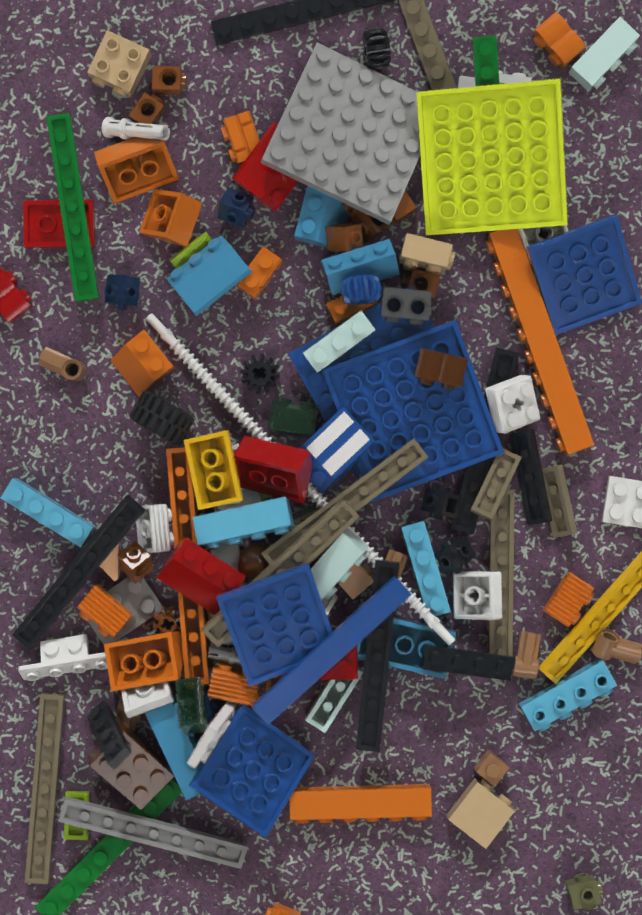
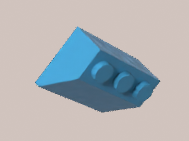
(317, 213)
(375, 260)
(208, 275)

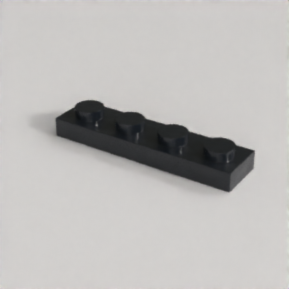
(531, 477)
(466, 662)
(109, 734)

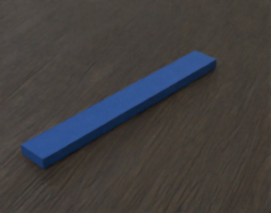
(331, 650)

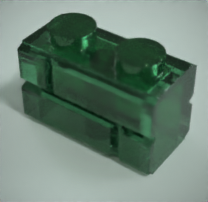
(293, 418)
(191, 705)

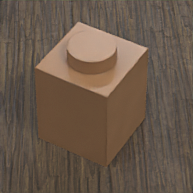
(491, 767)

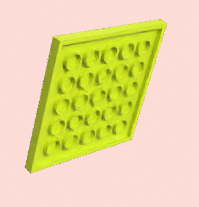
(492, 157)

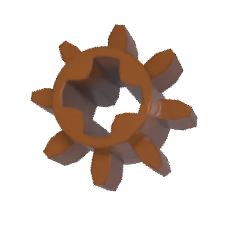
(171, 616)

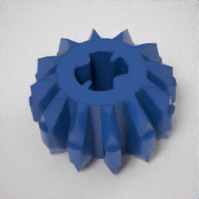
(361, 289)

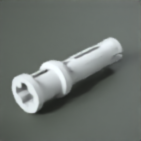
(126, 129)

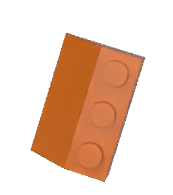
(135, 167)
(144, 660)

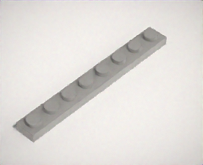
(152, 832)

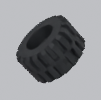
(161, 418)

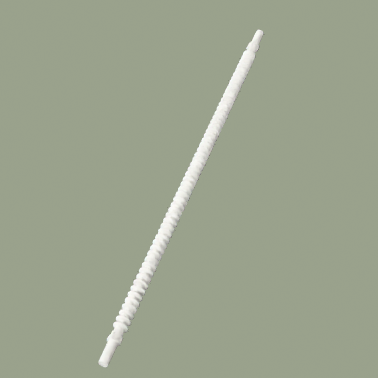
(168, 337)

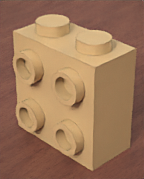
(119, 64)
(426, 254)
(481, 812)

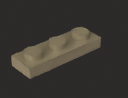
(495, 484)
(559, 502)

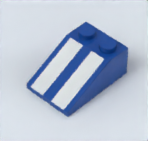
(336, 449)

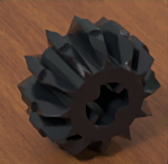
(376, 48)
(259, 365)

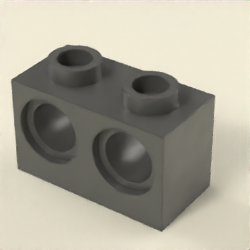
(405, 298)

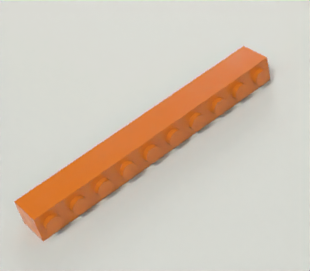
(540, 340)
(192, 615)

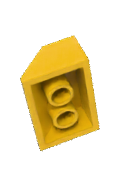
(213, 470)

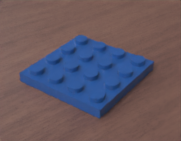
(584, 274)
(275, 622)
(252, 770)

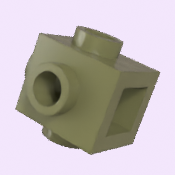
(584, 891)

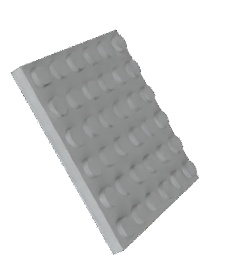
(348, 134)

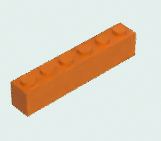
(361, 802)

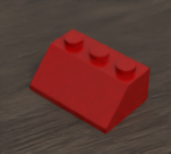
(261, 181)
(273, 468)
(199, 575)

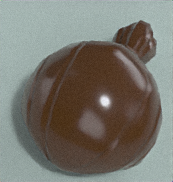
(251, 561)

